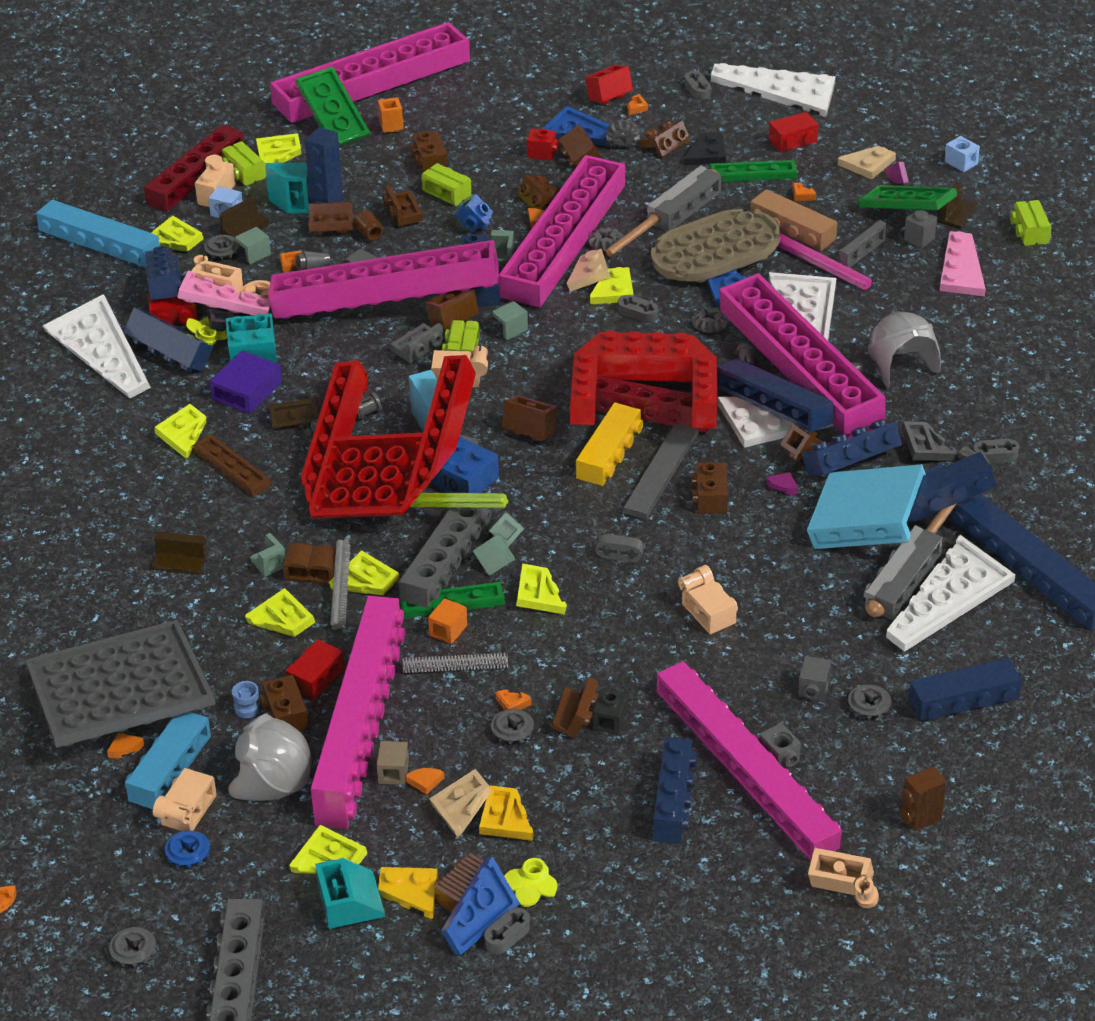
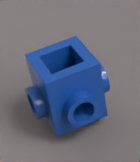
(474, 214)

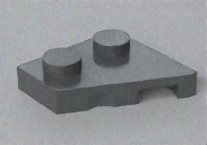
(926, 443)

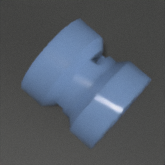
(246, 699)

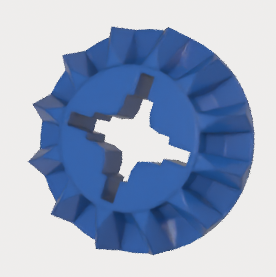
(190, 840)

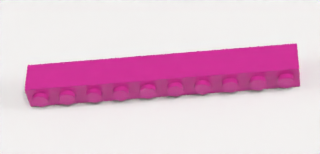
(748, 760)

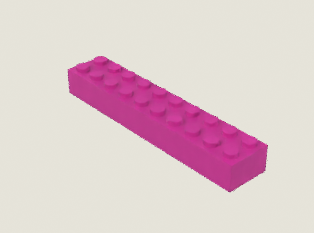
(380, 67)
(561, 231)
(384, 279)
(801, 352)
(357, 713)

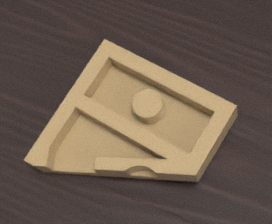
(868, 161)
(588, 270)
(461, 801)

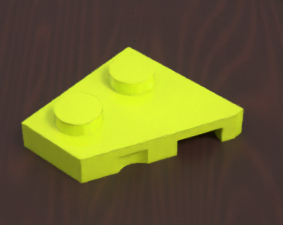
(278, 148)
(177, 235)
(612, 288)
(182, 429)
(369, 575)
(538, 590)
(281, 614)
(326, 846)

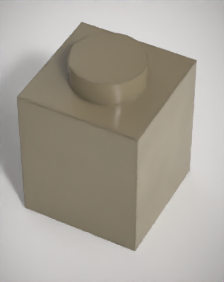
(392, 762)

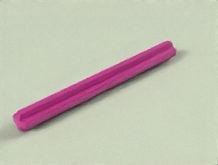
(824, 262)

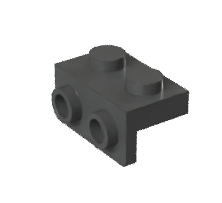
(418, 342)

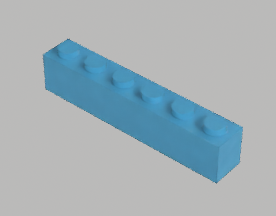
(96, 232)

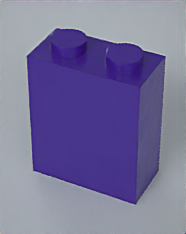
(245, 382)

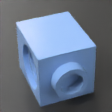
(962, 153)
(223, 199)

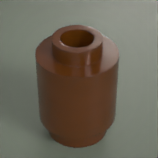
(368, 225)

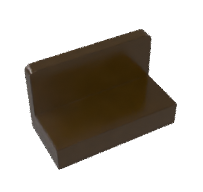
(957, 210)
(242, 218)
(293, 413)
(179, 553)

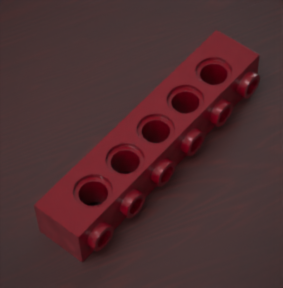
(180, 177)
(655, 403)

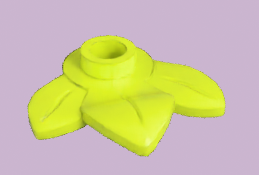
(202, 331)
(531, 882)

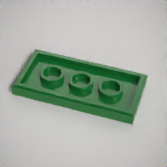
(332, 105)
(907, 197)

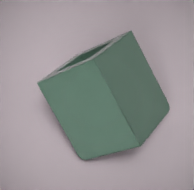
(255, 244)
(504, 245)
(513, 319)
(507, 527)
(494, 554)
(270, 559)

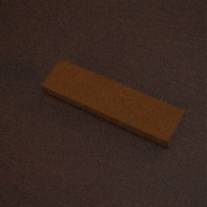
(232, 465)

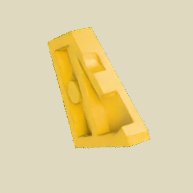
(505, 815)
(409, 887)

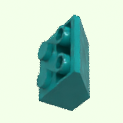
(288, 186)
(252, 335)
(348, 892)

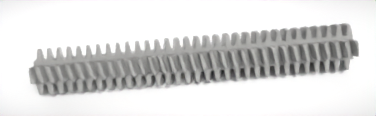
(340, 584)
(449, 662)

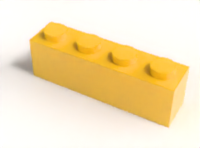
(608, 444)

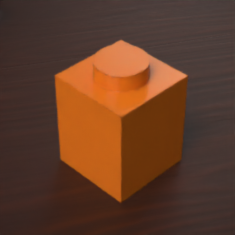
(390, 115)
(447, 621)

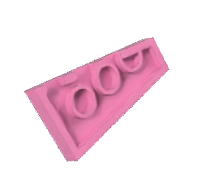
(961, 266)
(224, 297)

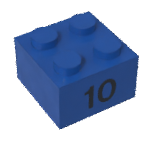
(468, 469)

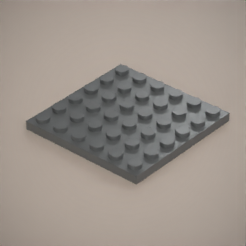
(118, 683)

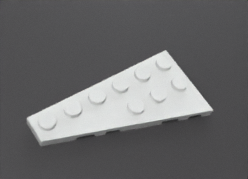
(781, 86)
(809, 296)
(99, 341)
(752, 423)
(951, 589)

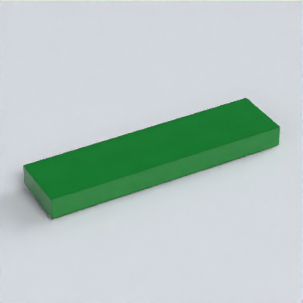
(756, 170)
(469, 596)

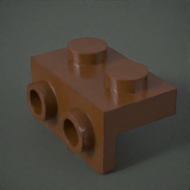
(666, 138)
(537, 191)
(402, 206)
(330, 217)
(574, 708)

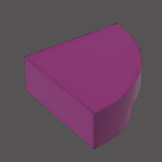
(897, 173)
(783, 482)

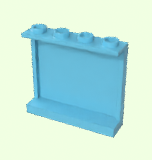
(865, 507)

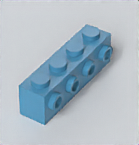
(167, 758)

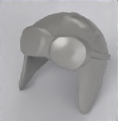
(900, 335)
(272, 760)

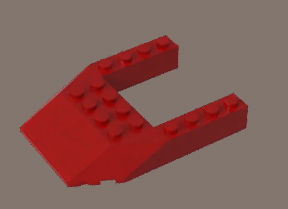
(646, 358)
(386, 471)

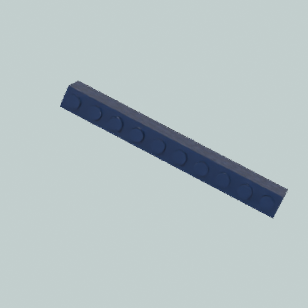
(1027, 555)

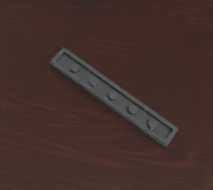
(660, 471)

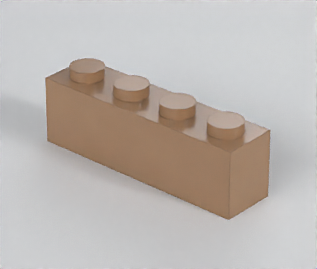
(796, 220)

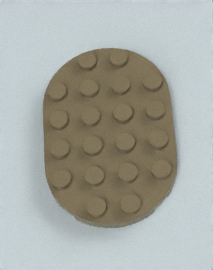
(715, 245)

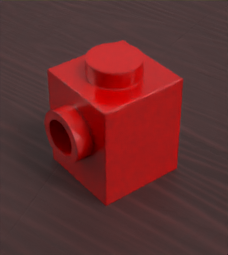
(542, 144)

